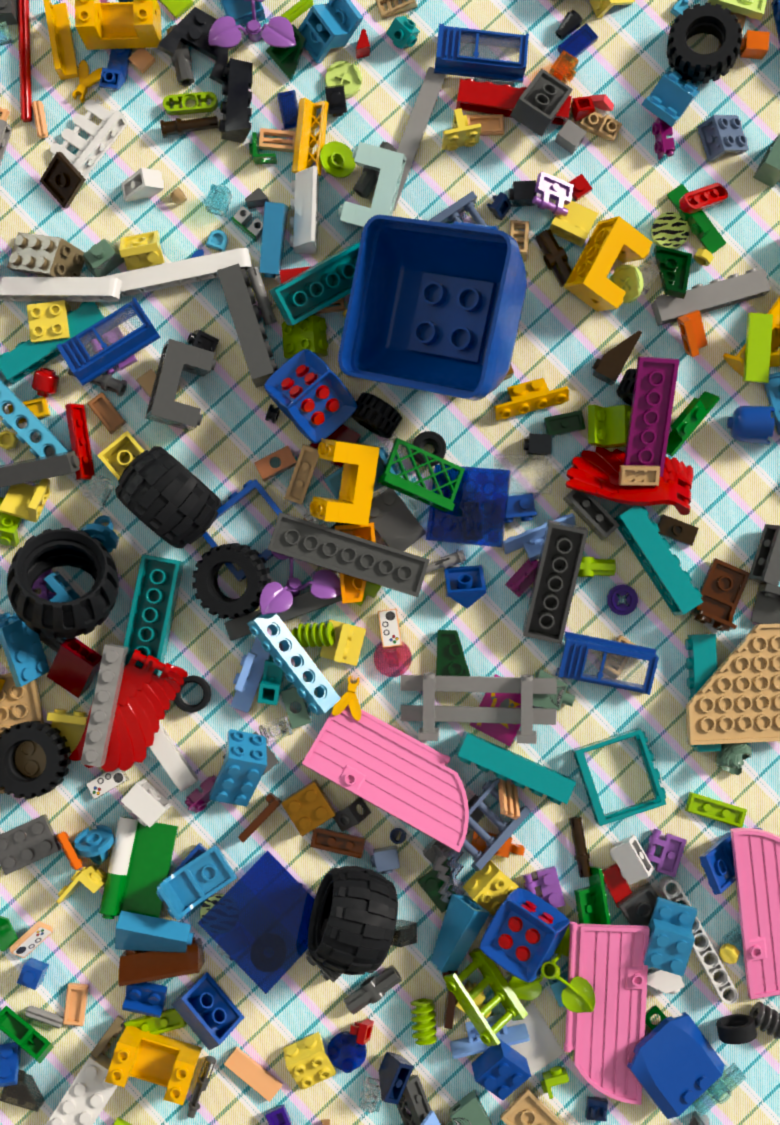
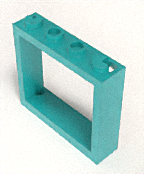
(652, 774)

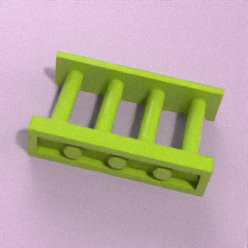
(502, 992)

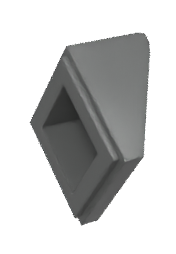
(256, 199)

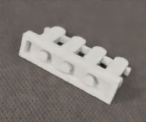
(100, 136)

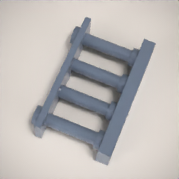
(453, 212)
(506, 829)

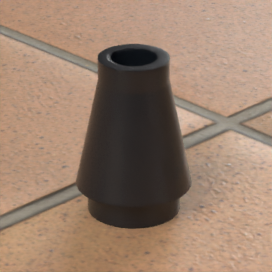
(569, 24)

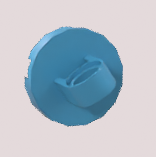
(103, 533)
(94, 843)

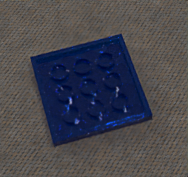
(478, 508)

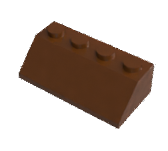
(155, 965)

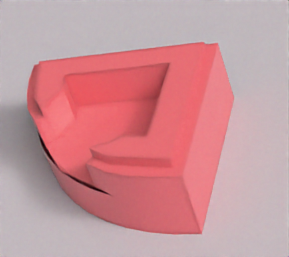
(602, 102)

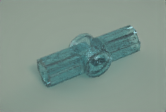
(720, 1090)

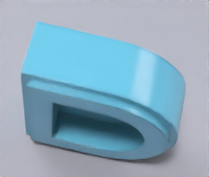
(217, 240)

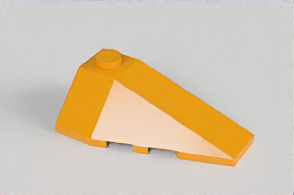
(353, 588)

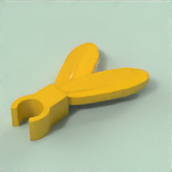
(86, 80)
(350, 699)

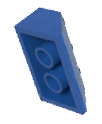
(208, 1011)

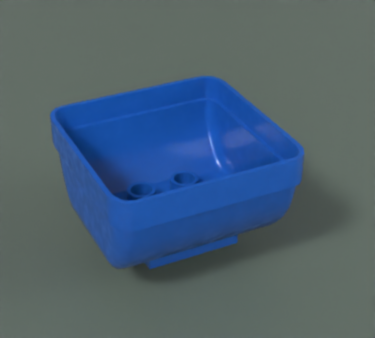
(433, 306)

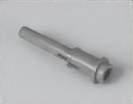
(447, 561)

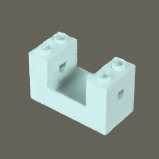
(391, 169)

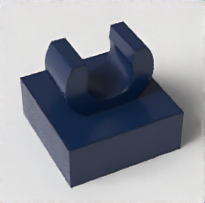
(500, 205)
(596, 1108)

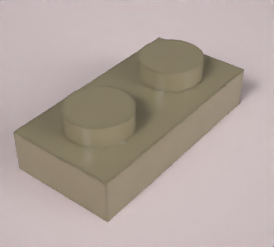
(113, 1031)

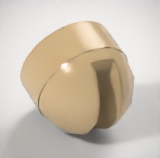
(178, 196)

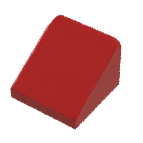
(363, 45)
(581, 107)

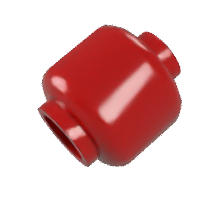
(45, 382)

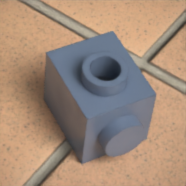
(385, 859)

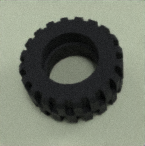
(707, 20)
(207, 582)
(56, 759)

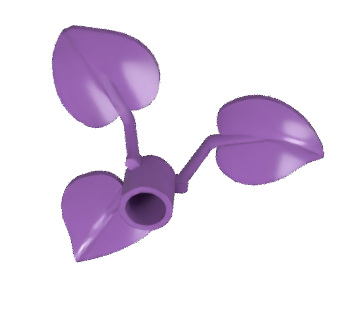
(277, 33)
(278, 599)

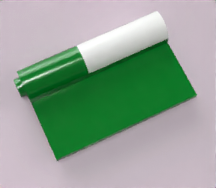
(136, 867)

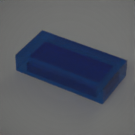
(579, 41)

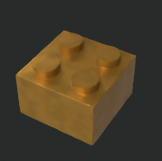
(308, 808)

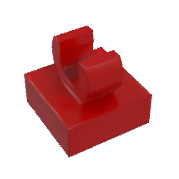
(362, 1030)

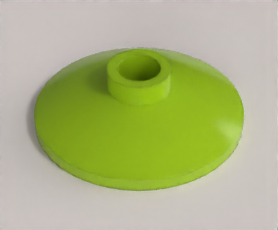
(342, 155)

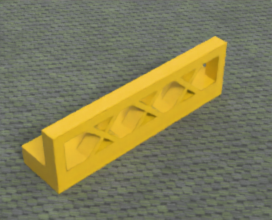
(61, 40)
(305, 137)

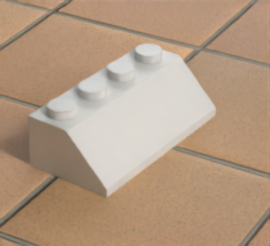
(305, 211)

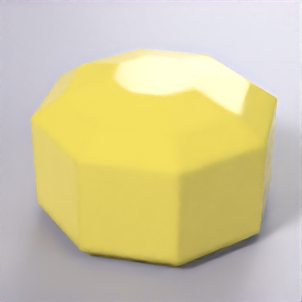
(703, 257)
(8, 440)
(729, 953)

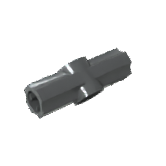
(182, 63)
(369, 177)
(372, 989)

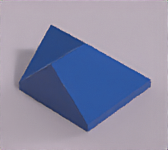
(465, 584)

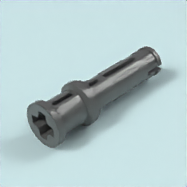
(108, 383)

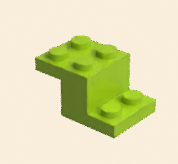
(608, 425)

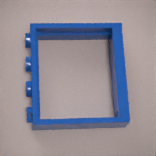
(234, 499)

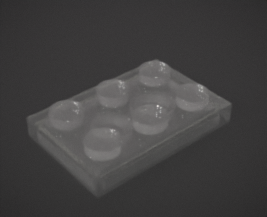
(528, 472)

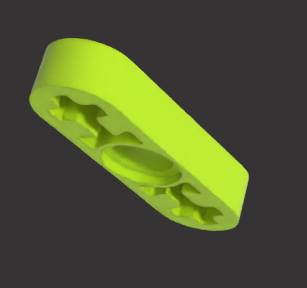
(177, 110)

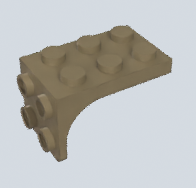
(45, 256)

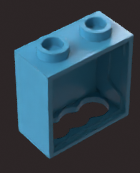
(242, 11)

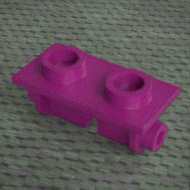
(663, 144)
(523, 577)
(198, 801)

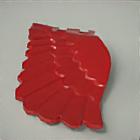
(599, 476)
(138, 711)

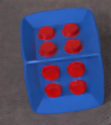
(311, 395)
(524, 934)

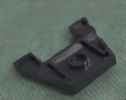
(194, 32)

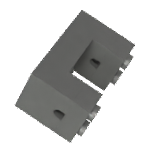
(162, 404)

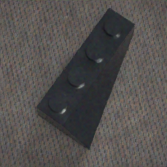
(236, 101)

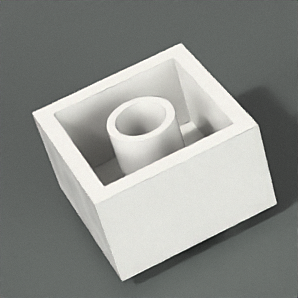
(146, 803)

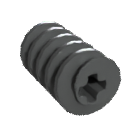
(766, 1018)

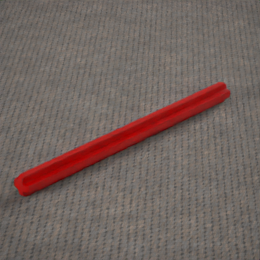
(24, 61)

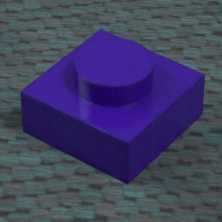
(278, 1116)

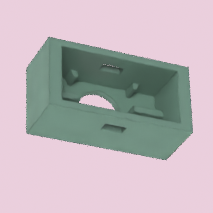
(296, 719)

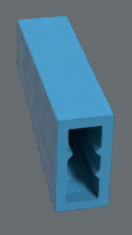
(273, 238)
(458, 931)
(151, 934)

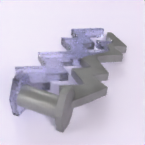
(451, 878)

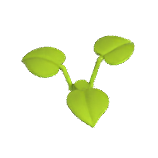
(576, 997)

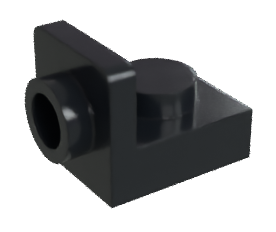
(336, 98)
(202, 340)

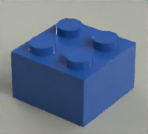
(501, 1070)

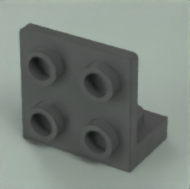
(767, 605)

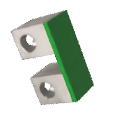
(241, 221)

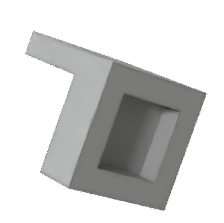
(570, 136)

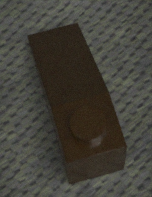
(612, 363)

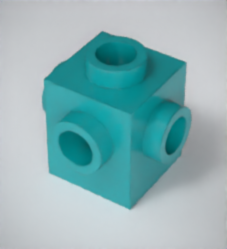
(403, 32)

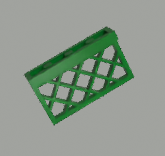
(415, 491)

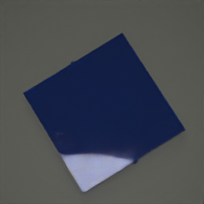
(262, 921)

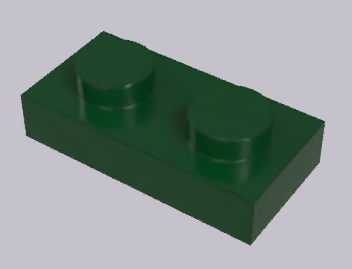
(564, 423)

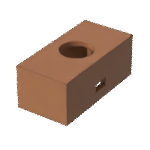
(287, 462)

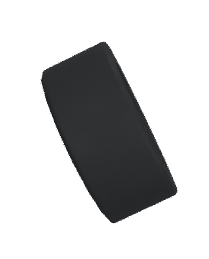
(206, 694)
(736, 1029)

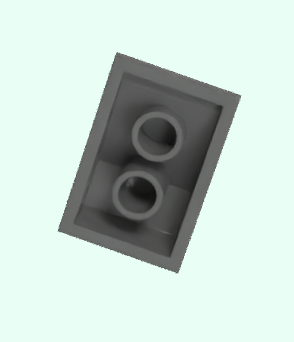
(541, 102)
(394, 521)

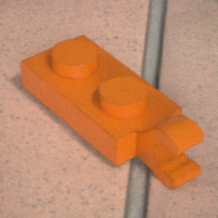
(505, 849)

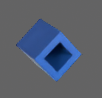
(32, 973)

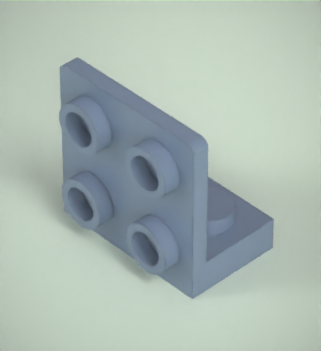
(722, 135)

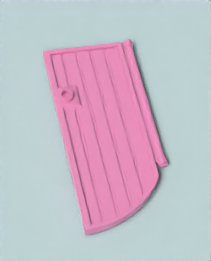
(393, 774)
(758, 893)
(605, 1039)

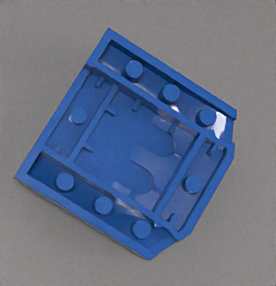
(675, 1064)

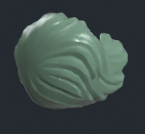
(732, 756)

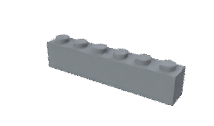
(712, 296)
(104, 705)

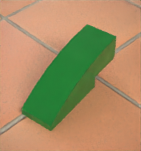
(24, 1035)

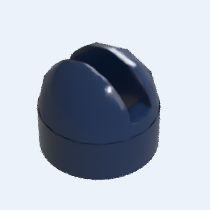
(394, 834)

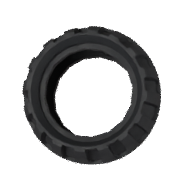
(61, 549)

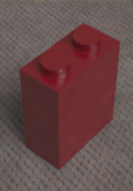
(74, 667)

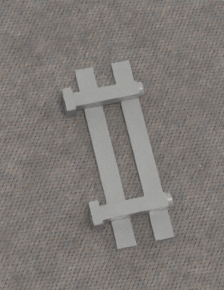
(525, 715)

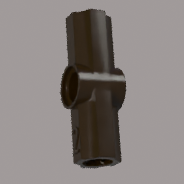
(554, 256)

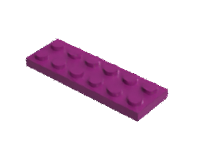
(651, 411)

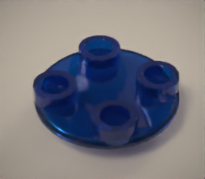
(345, 1052)

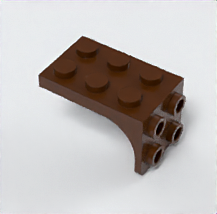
(720, 595)

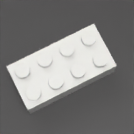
(85, 1095)

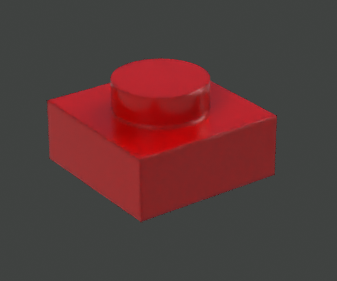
(581, 187)

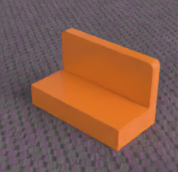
(692, 332)

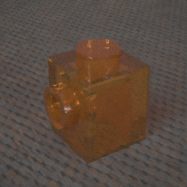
(564, 67)

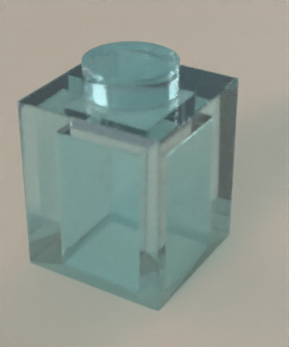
(218, 200)

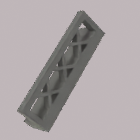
(414, 1101)

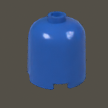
(752, 424)

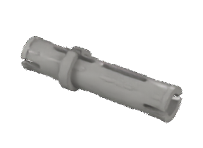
(261, 296)

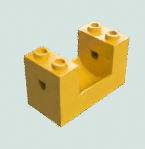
(118, 24)
(609, 240)
(356, 482)
(154, 1060)

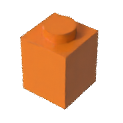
(754, 44)

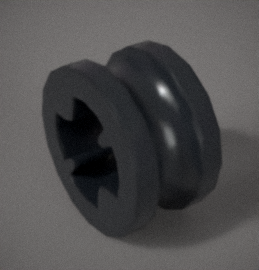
(272, 414)

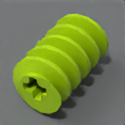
(315, 634)
(425, 1021)

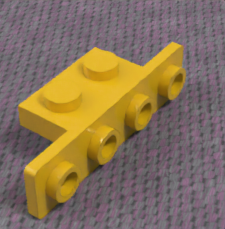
(530, 397)

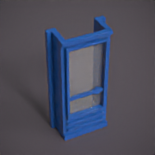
(481, 54)
(108, 342)
(608, 663)

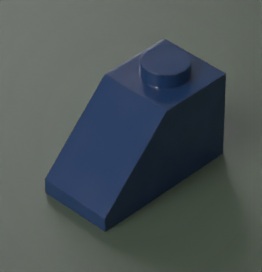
(394, 1077)

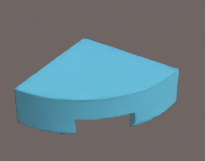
(679, 7)

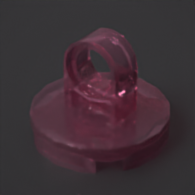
(392, 661)

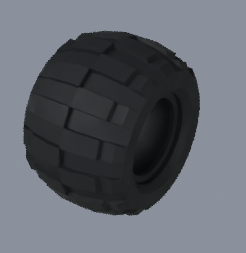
(167, 497)
(352, 920)

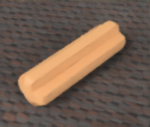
(40, 120)

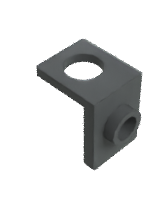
(349, 816)

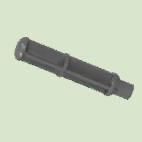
(201, 1085)

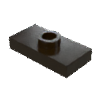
(677, 530)

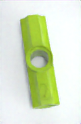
(597, 567)

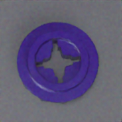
(631, 599)

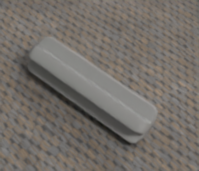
(44, 1017)

